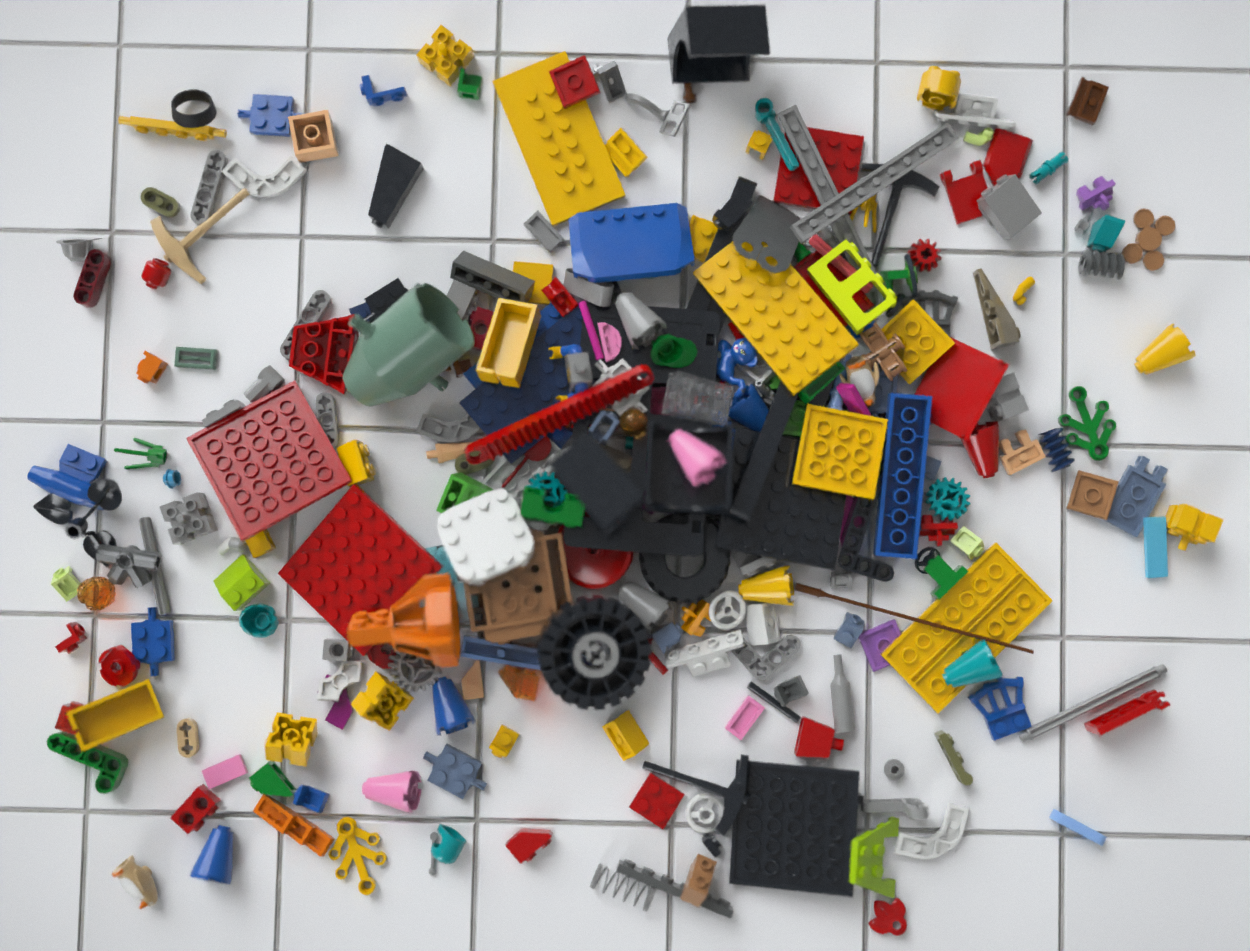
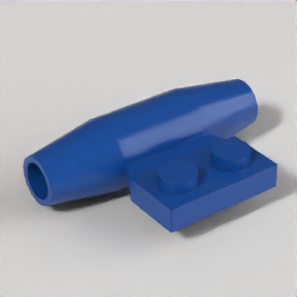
(74, 476)

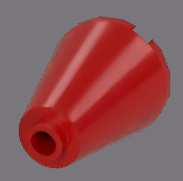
(984, 448)

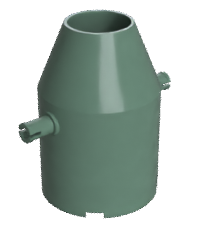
(406, 347)

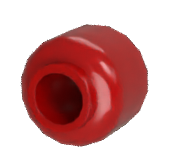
(156, 273)

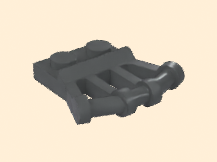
(935, 296)

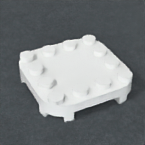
(485, 537)

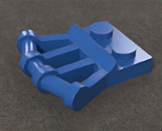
(1008, 719)

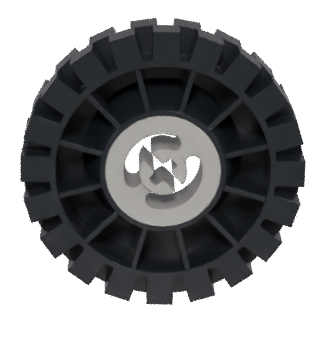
(572, 632)

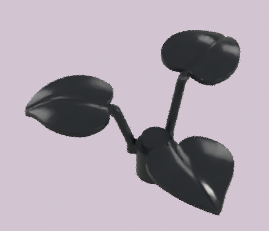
(57, 510)

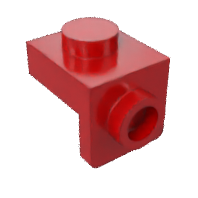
(71, 643)

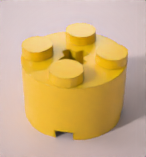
(939, 88)

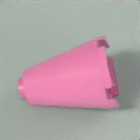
(394, 790)

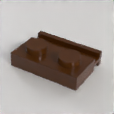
(1087, 101)

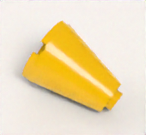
(1165, 351)
(769, 587)

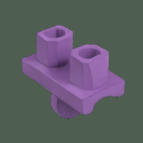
(1099, 196)

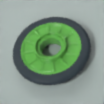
(912, 279)

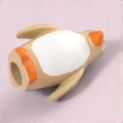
(863, 378)
(137, 881)

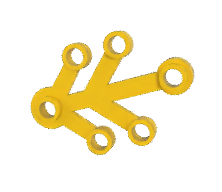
(356, 852)

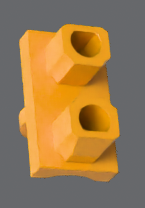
(694, 616)

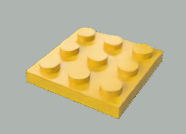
(921, 337)

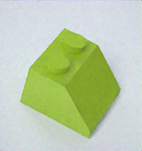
(240, 583)

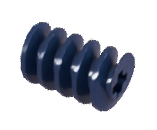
(1057, 449)

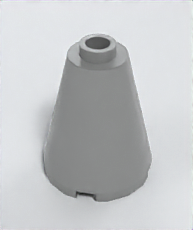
(638, 320)
(645, 604)

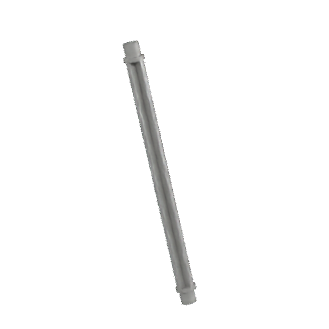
(1093, 702)

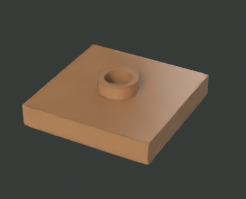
(1092, 495)

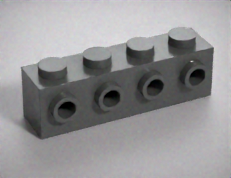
(491, 278)

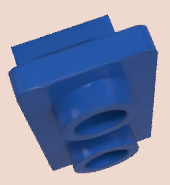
(379, 98)

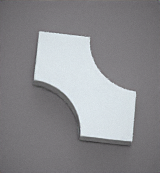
(332, 687)

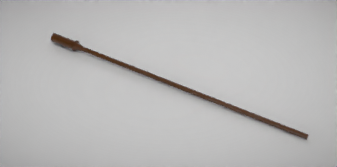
(820, 593)

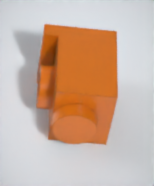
(150, 368)

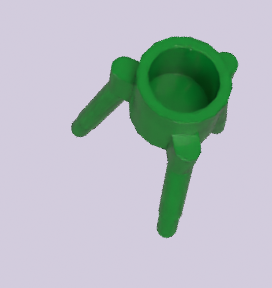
(156, 455)

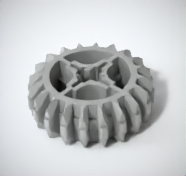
(413, 672)

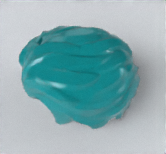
(258, 620)

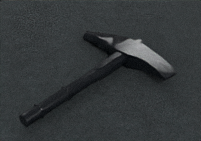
(910, 180)
(733, 795)

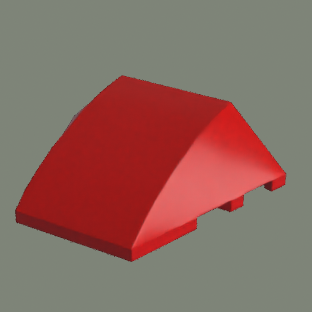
(324, 350)

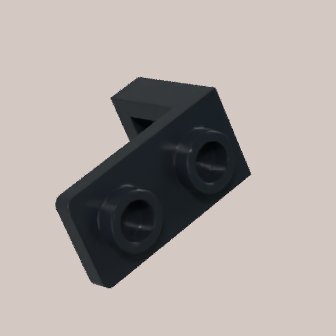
(731, 211)

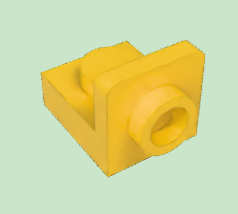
(503, 741)

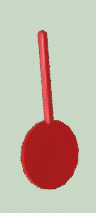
(536, 453)

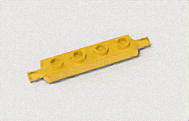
(165, 127)

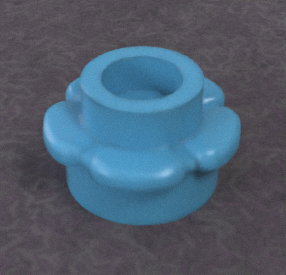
(172, 478)

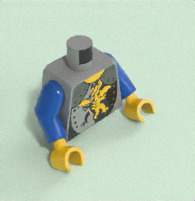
(576, 366)

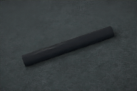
(773, 702)

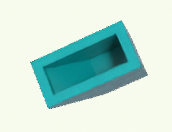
(1104, 233)

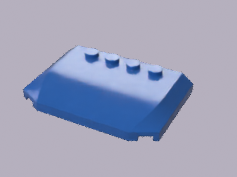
(631, 243)

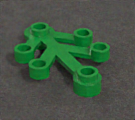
(1089, 426)

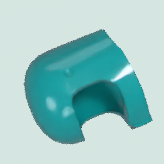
(450, 846)

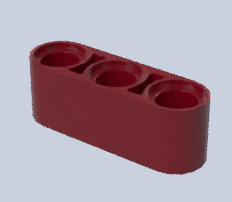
(91, 268)

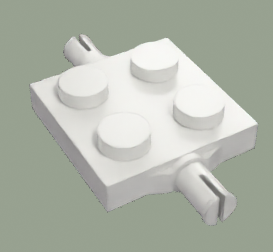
(633, 400)

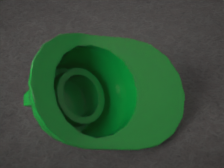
(673, 351)

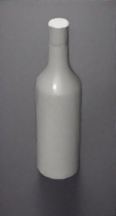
(841, 699)

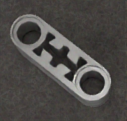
(596, 293)

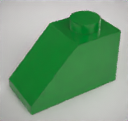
(272, 781)

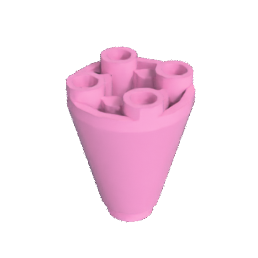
(696, 457)

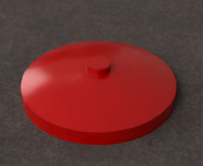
(595, 567)

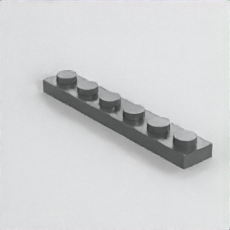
(666, 884)

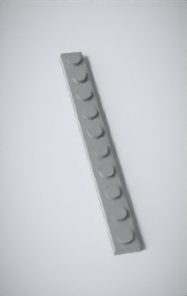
(820, 178)
(873, 183)

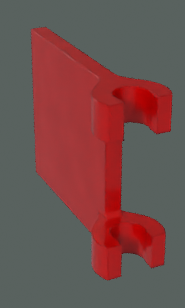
(965, 192)

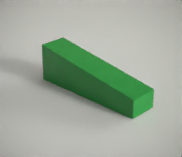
(821, 382)

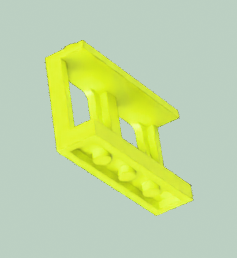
(841, 293)

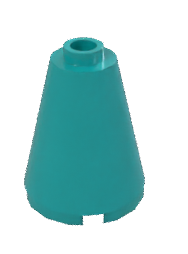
(973, 666)

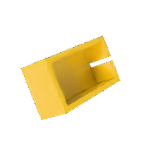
(508, 342)
(115, 715)

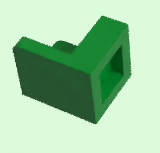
(469, 85)

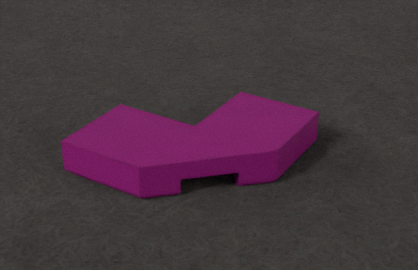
(340, 711)

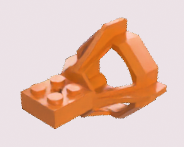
(406, 623)

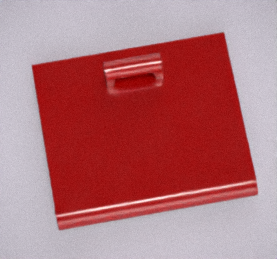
(961, 387)

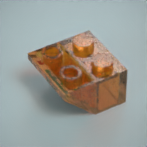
(521, 683)

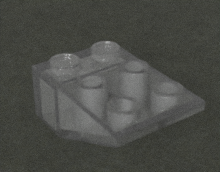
(697, 399)

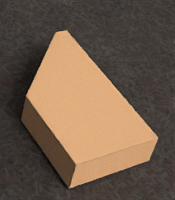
(472, 683)

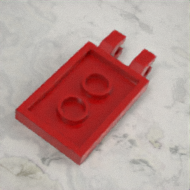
(1127, 712)

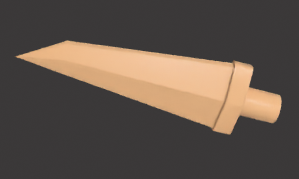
(447, 451)

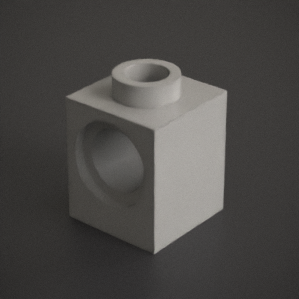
(329, 650)

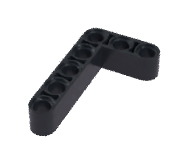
(859, 533)

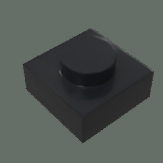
(712, 845)

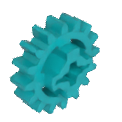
(552, 498)
(947, 508)

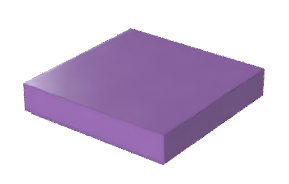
(876, 640)

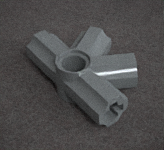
(128, 562)

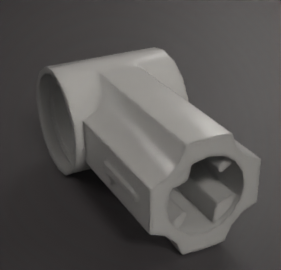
(267, 382)

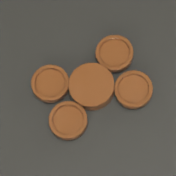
(1148, 239)

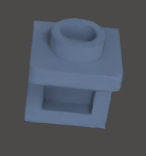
(849, 630)

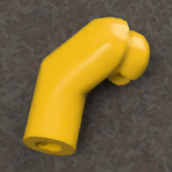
(1023, 287)

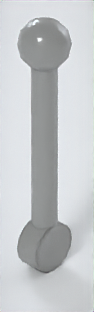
(432, 871)

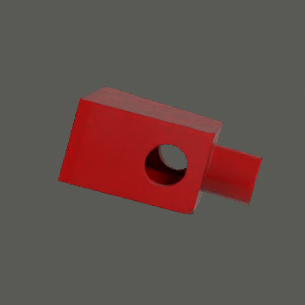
(816, 739)

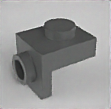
(790, 690)

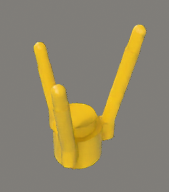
(867, 206)

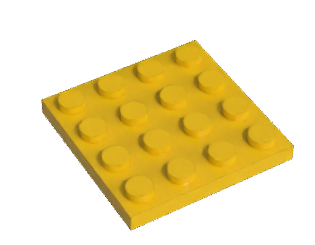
(840, 451)

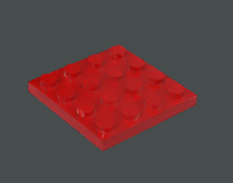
(841, 157)

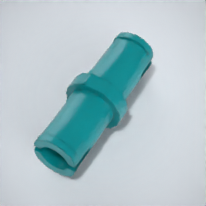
(1048, 167)

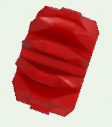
(932, 259)

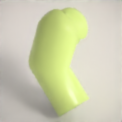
(981, 138)

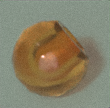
(633, 422)

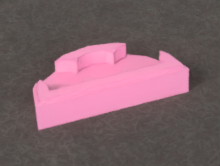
(610, 341)

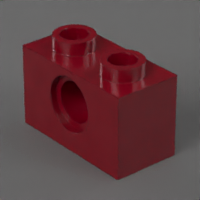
(478, 318)

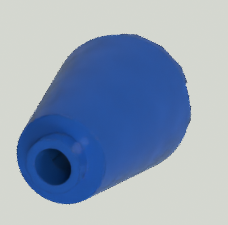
(749, 409)
(449, 707)
(216, 857)

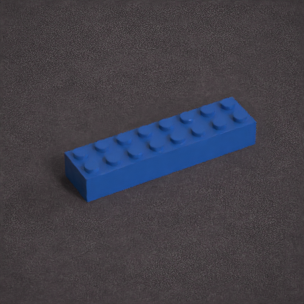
(902, 476)

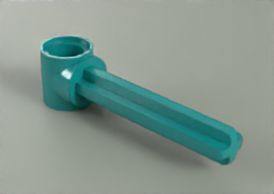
(777, 135)

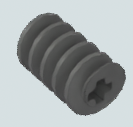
(1102, 262)

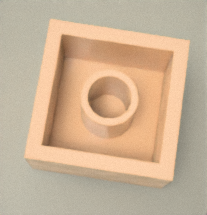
(313, 136)

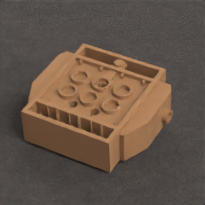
(518, 609)

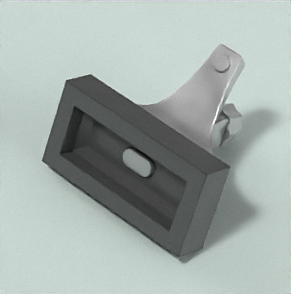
(610, 79)

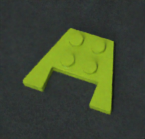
(867, 859)

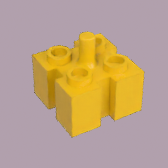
(445, 55)
(1192, 525)
(382, 701)
(291, 739)

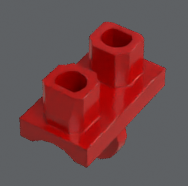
(560, 297)
(937, 531)

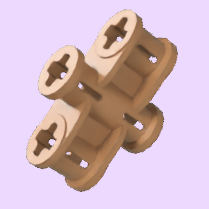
(879, 346)

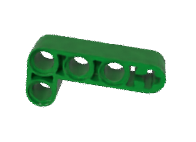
(104, 765)

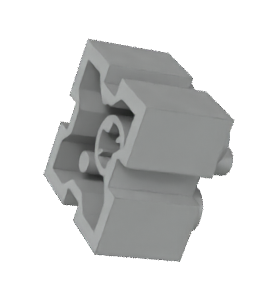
(1007, 399)
(188, 518)

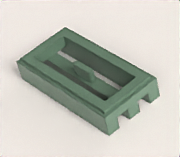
(212, 359)

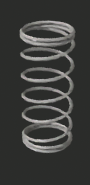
(650, 894)

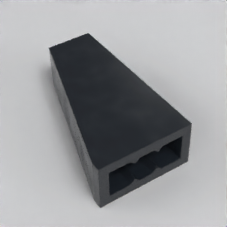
(393, 184)

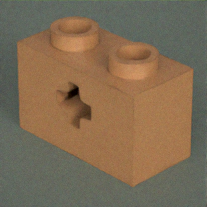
(698, 880)

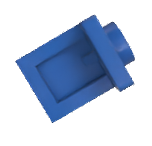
(310, 798)

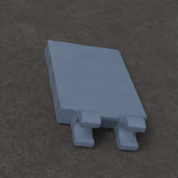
(1136, 496)

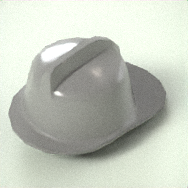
(76, 249)

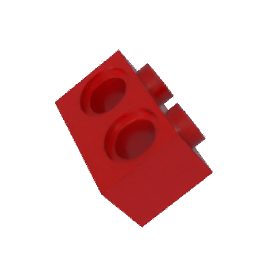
(193, 806)

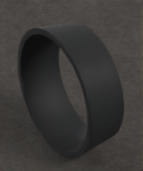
(193, 120)

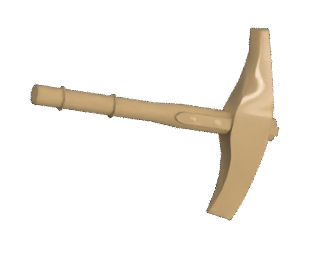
(178, 251)

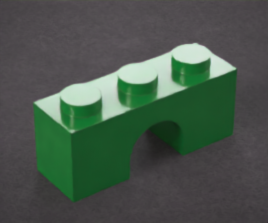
(535, 507)

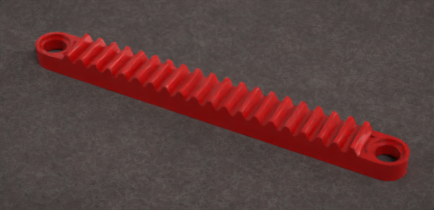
(559, 415)

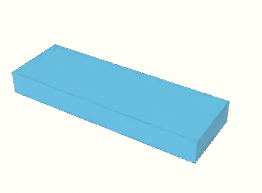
(1155, 547)

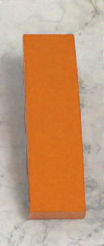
(293, 824)

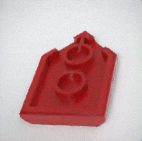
(1006, 154)

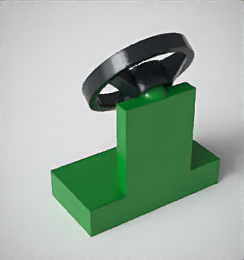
(888, 277)
(939, 571)

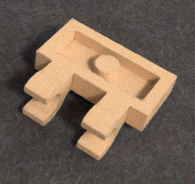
(1021, 457)

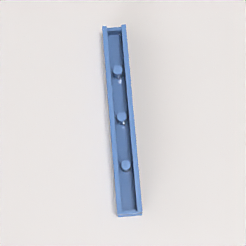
(506, 654)

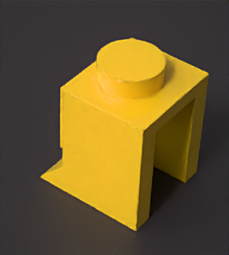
(760, 142)

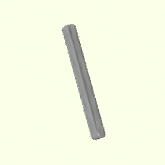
(157, 576)

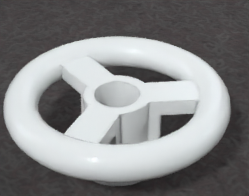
(718, 606)
(698, 814)

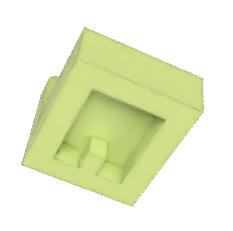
(968, 543)
(65, 583)

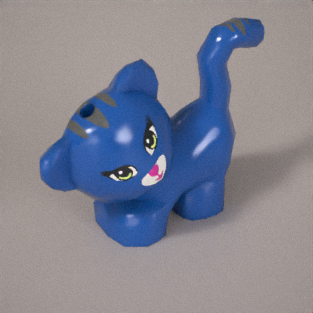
(739, 353)

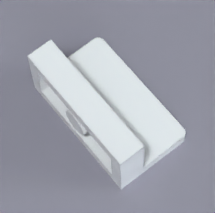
(762, 624)

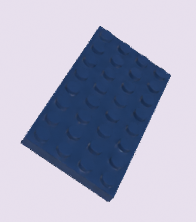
(499, 405)

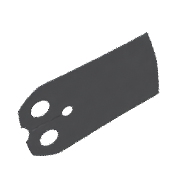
(769, 224)

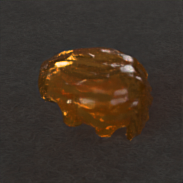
(96, 593)

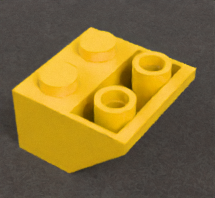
(355, 460)

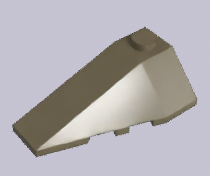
(998, 321)

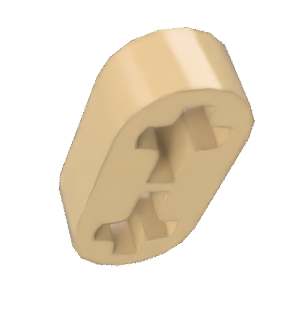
(182, 737)

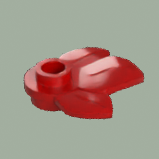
(886, 915)

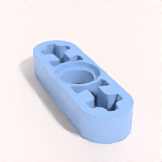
(1078, 827)

